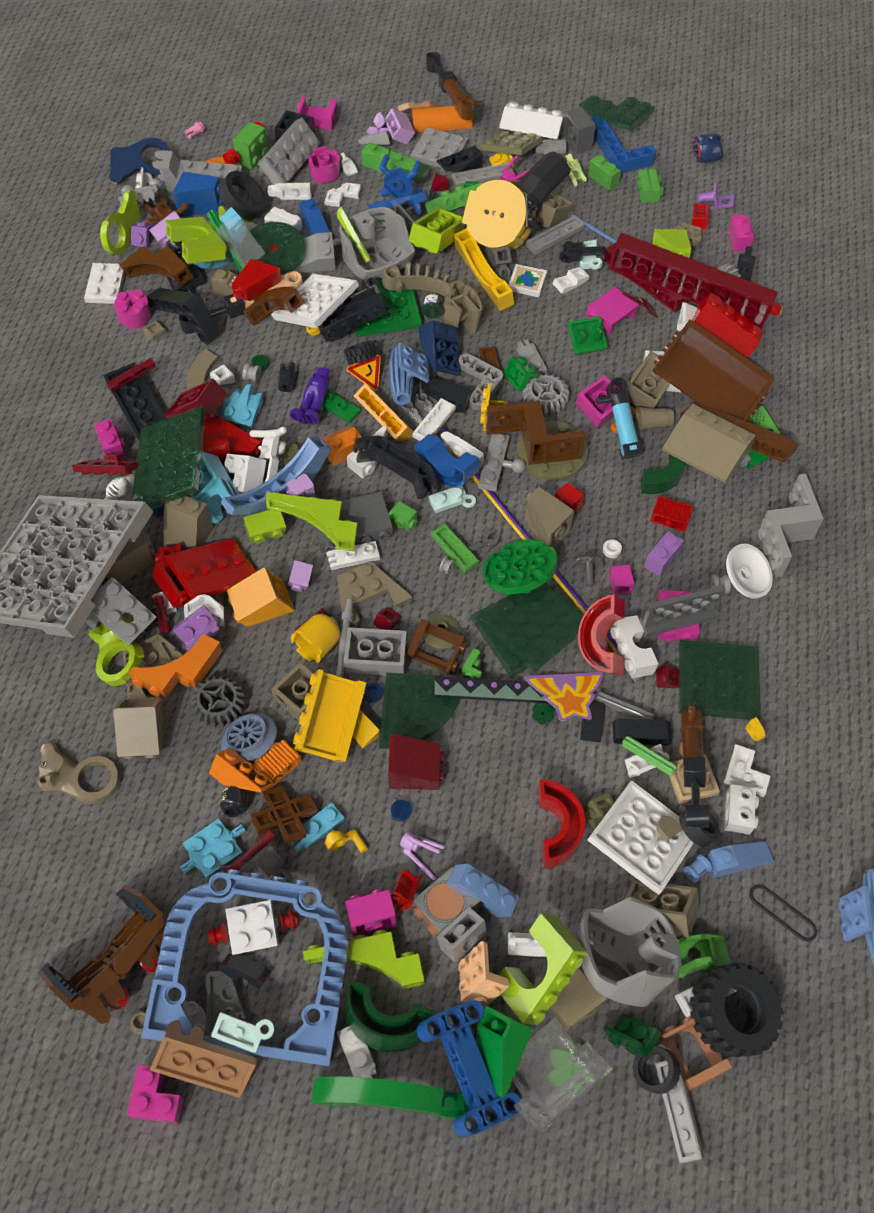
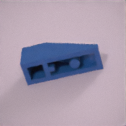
(312, 217)

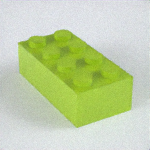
(436, 230)

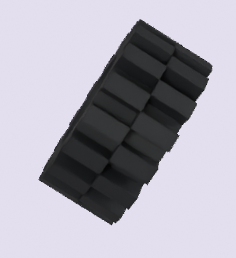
(360, 352)

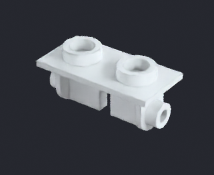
(143, 179)
(637, 765)
(524, 945)

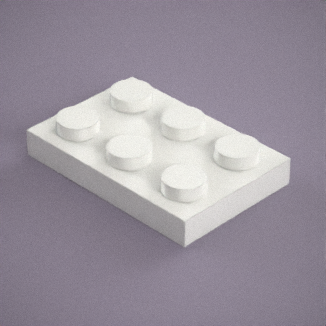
(104, 283)

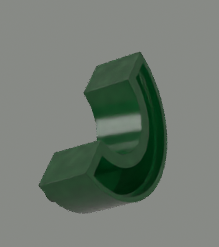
(380, 1030)

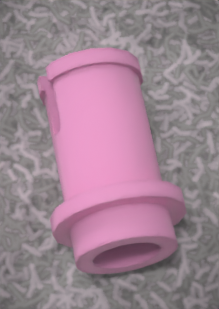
(196, 129)

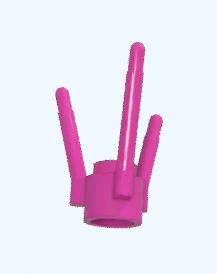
(510, 175)

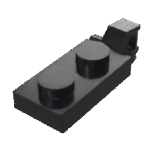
(745, 264)

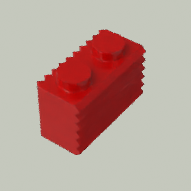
(671, 513)

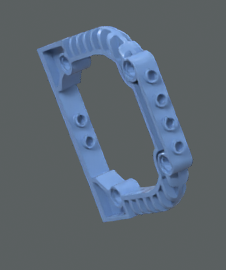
(310, 1042)

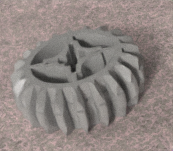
(545, 389)

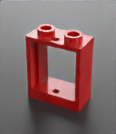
(162, 575)

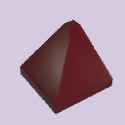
(440, 183)

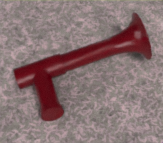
(258, 846)

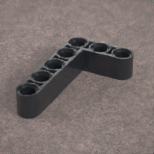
(188, 305)

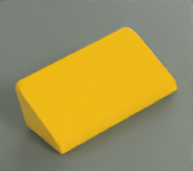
(364, 731)

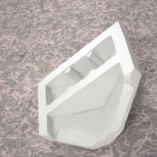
(211, 604)

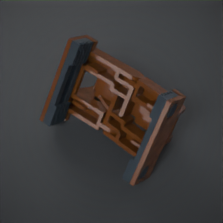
(100, 976)

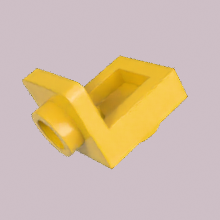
(501, 158)

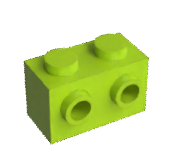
(264, 526)

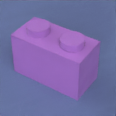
(663, 553)

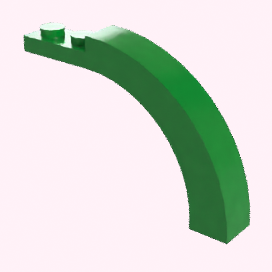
(388, 1095)

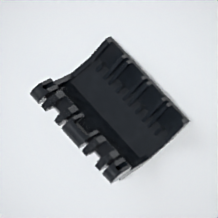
(354, 311)

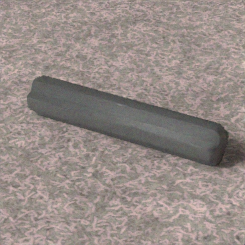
(623, 706)

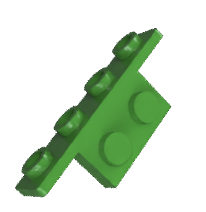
(453, 199)

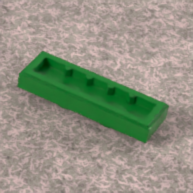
(340, 407)

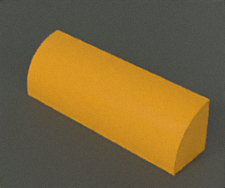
(383, 413)

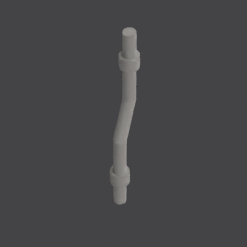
(347, 618)

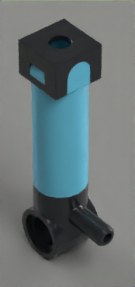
(623, 418)

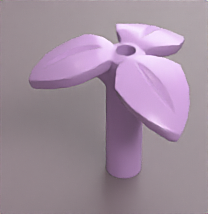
(379, 122)

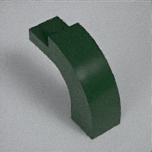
(663, 479)

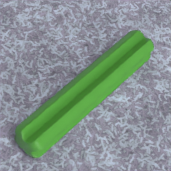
(649, 755)

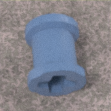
(697, 868)

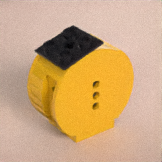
(500, 215)

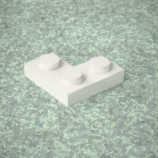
(740, 773)

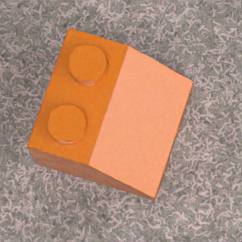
(341, 444)

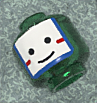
(432, 306)

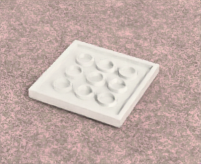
(320, 298)
(632, 840)

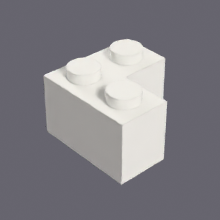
(247, 470)

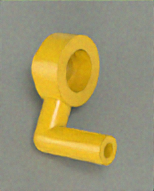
(337, 839)

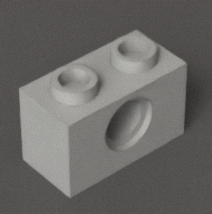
(462, 934)

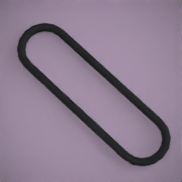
(777, 919)

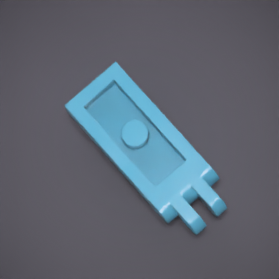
(319, 826)

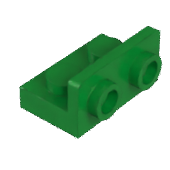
(519, 372)

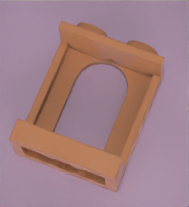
(718, 1065)

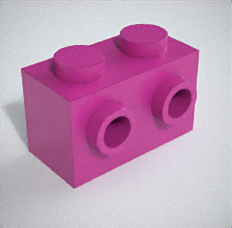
(740, 232)
(108, 436)

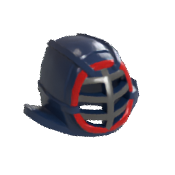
(707, 148)

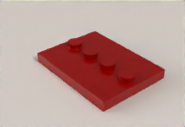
(210, 567)

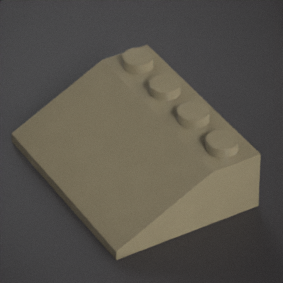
(553, 209)
(709, 443)

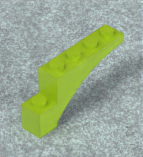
(320, 513)
(378, 954)

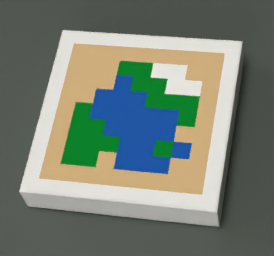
(527, 280)

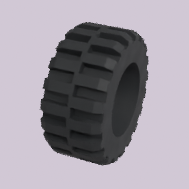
(761, 1004)

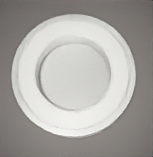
(612, 548)

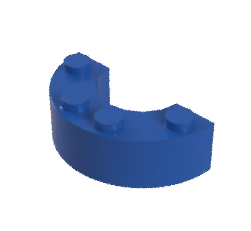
(447, 468)

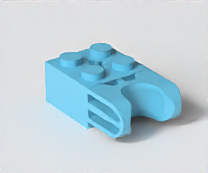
(213, 485)

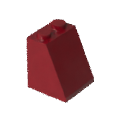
(414, 763)

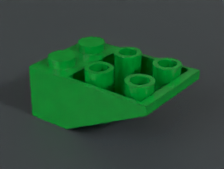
(501, 1046)

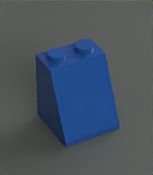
(199, 192)

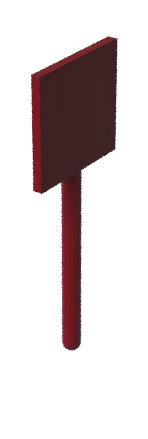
(648, 307)

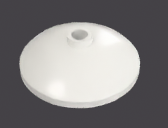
(749, 571)

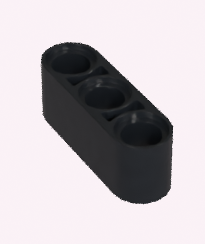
(643, 730)

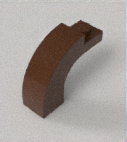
(272, 300)

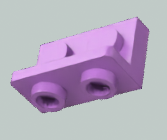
(195, 625)

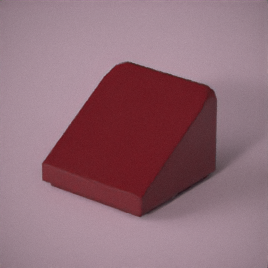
(386, 619)
(667, 677)

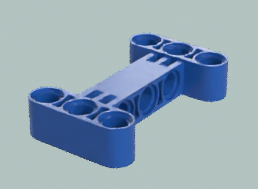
(468, 1068)

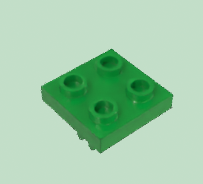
(587, 335)

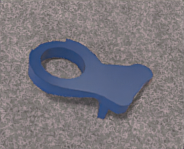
(413, 200)

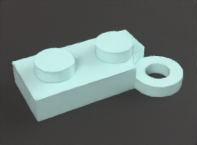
(589, 261)
(450, 498)
(240, 1032)

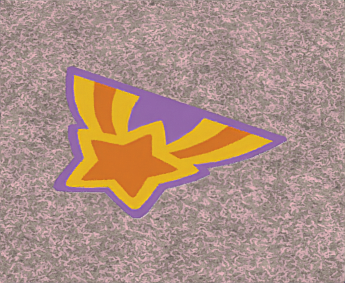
(568, 692)

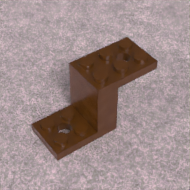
(530, 421)

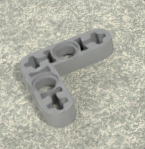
(484, 376)

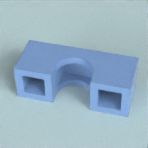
(472, 882)

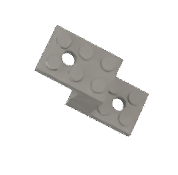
(790, 525)
(111, 603)

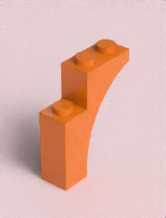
(187, 669)

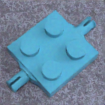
(212, 848)

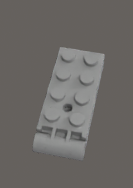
(289, 152)

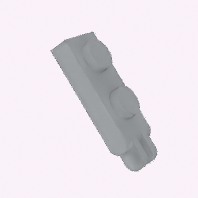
(531, 354)

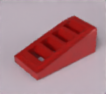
(700, 218)

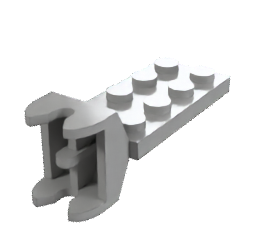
(172, 169)

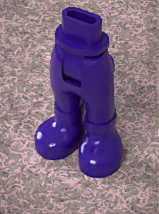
(312, 398)

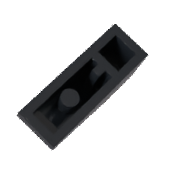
(451, 392)

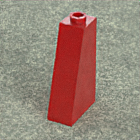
(240, 441)

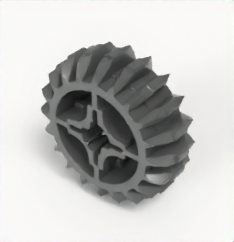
(218, 710)

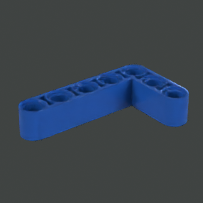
(615, 153)

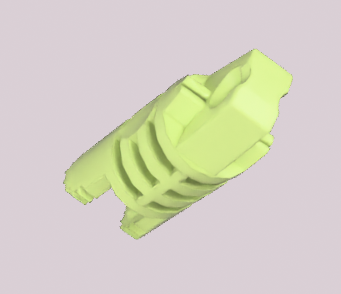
(576, 171)

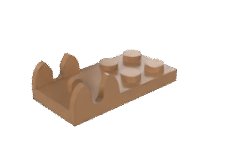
(202, 1062)

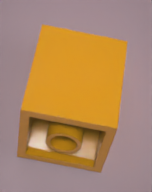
(259, 598)

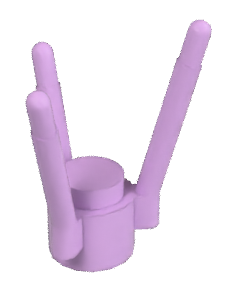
(413, 842)

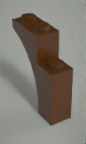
(162, 263)

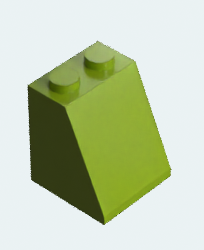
(673, 240)

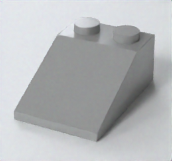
(318, 254)

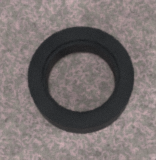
(249, 185)

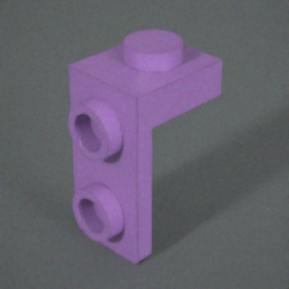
(140, 233)

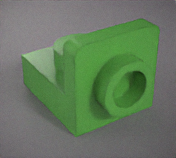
(471, 666)

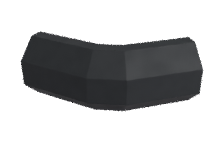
(544, 177)

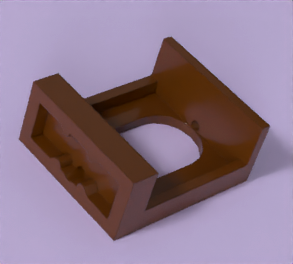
(420, 635)

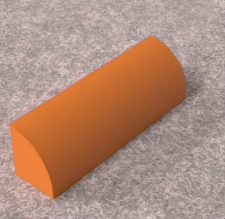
(438, 118)

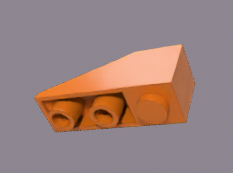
(235, 771)

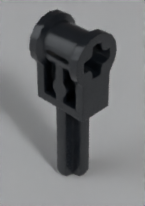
(577, 251)

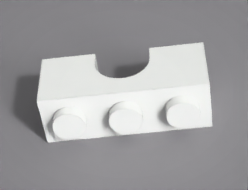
(637, 661)

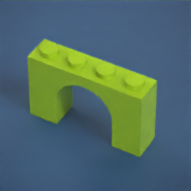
(198, 239)
(563, 958)

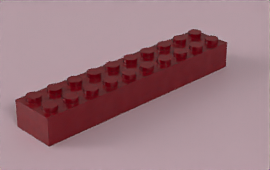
(689, 278)

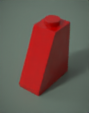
(255, 279)

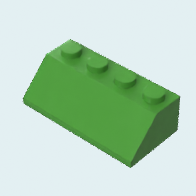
(373, 155)

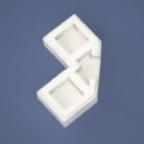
(335, 196)

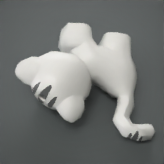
(120, 488)

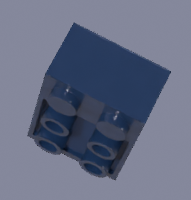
(441, 346)

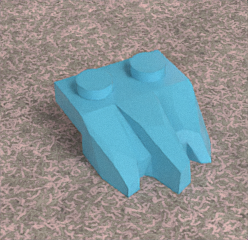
(242, 407)

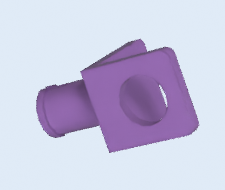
(713, 196)

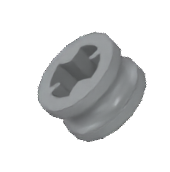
(446, 565)

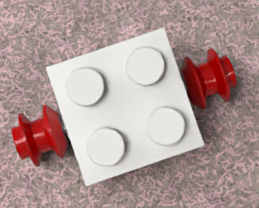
(252, 927)

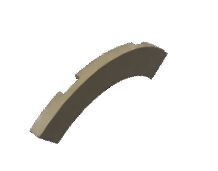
(200, 369)

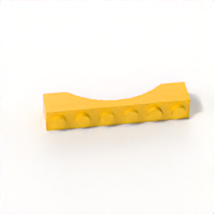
(494, 286)

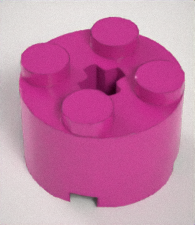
(324, 165)
(132, 308)

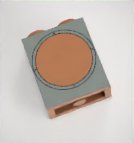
(441, 904)

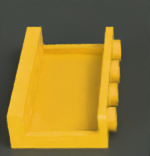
(329, 716)

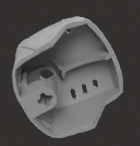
(380, 244)
(609, 965)

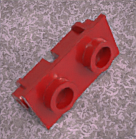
(405, 890)

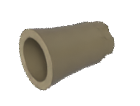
(652, 418)

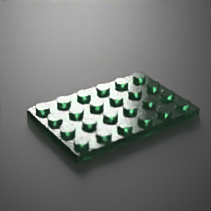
(169, 458)

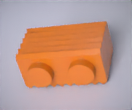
(278, 761)

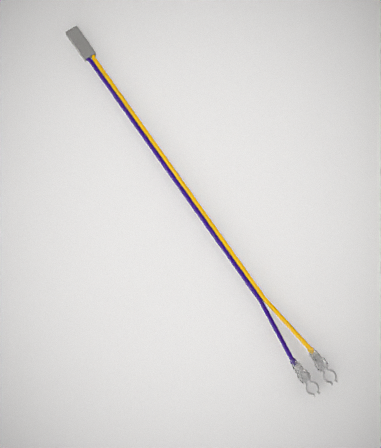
(428, 406)

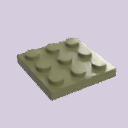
(511, 143)

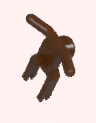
(161, 210)

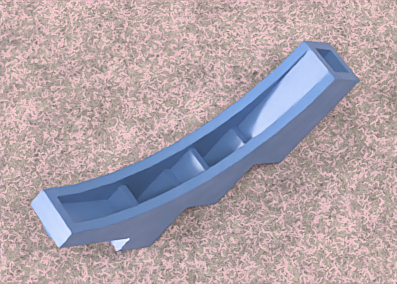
(306, 461)

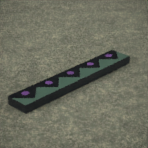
(486, 689)

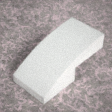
(573, 279)

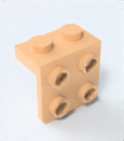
(476, 980)

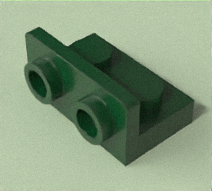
(633, 1035)

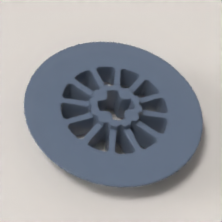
(260, 731)

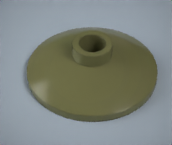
(449, 624)

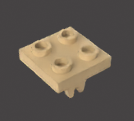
(684, 793)

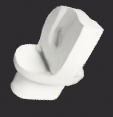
(347, 165)

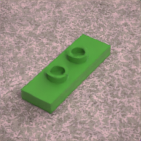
(455, 548)

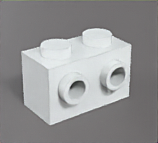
(740, 809)

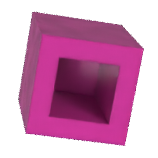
(621, 579)

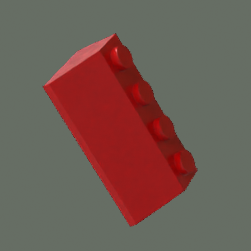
(727, 325)

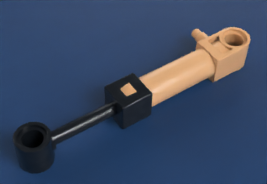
(235, 306)

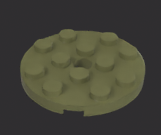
(554, 470)

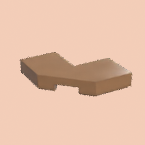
(407, 107)

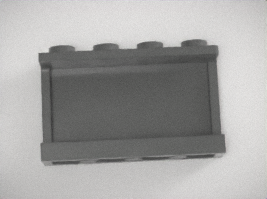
(371, 520)

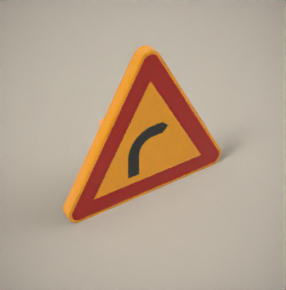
(367, 371)

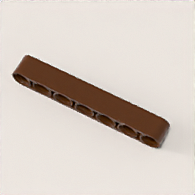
(765, 442)

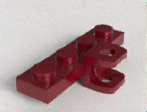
(111, 465)

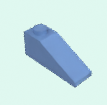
(738, 858)

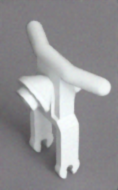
(270, 448)

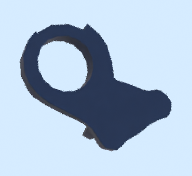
(129, 158)

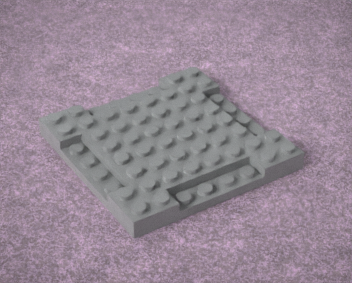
(62, 558)

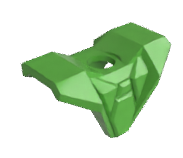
(711, 948)

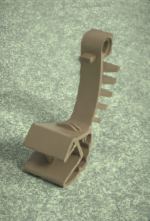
(460, 300)

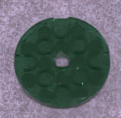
(286, 239)

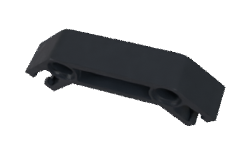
(397, 460)

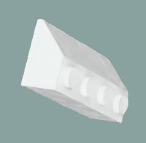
(532, 120)

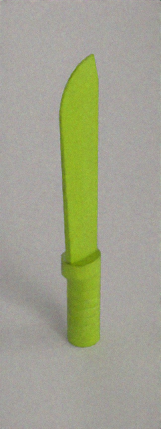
(342, 217)

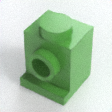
(403, 516)

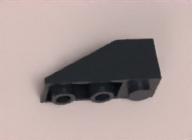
(463, 160)

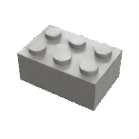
(375, 651)

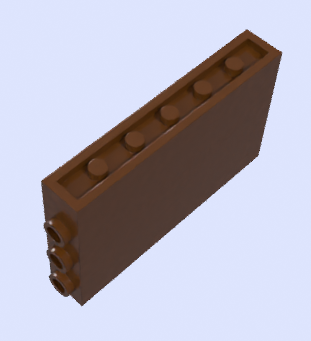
(712, 373)

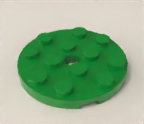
(536, 561)

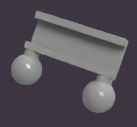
(144, 193)

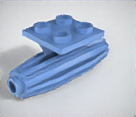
(402, 367)
(858, 912)

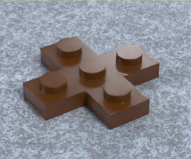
(284, 814)

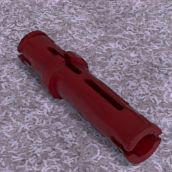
(125, 378)

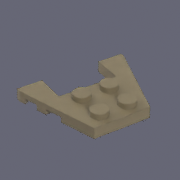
(368, 583)
(156, 653)

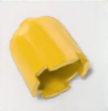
(316, 637)

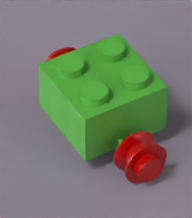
(249, 146)

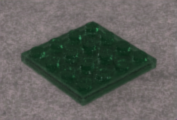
(534, 624)
(719, 679)

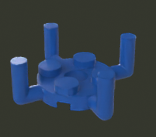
(400, 176)

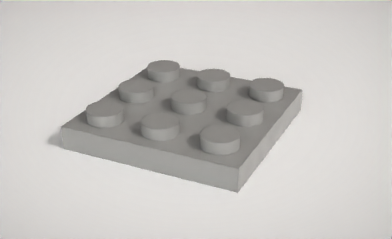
(436, 145)

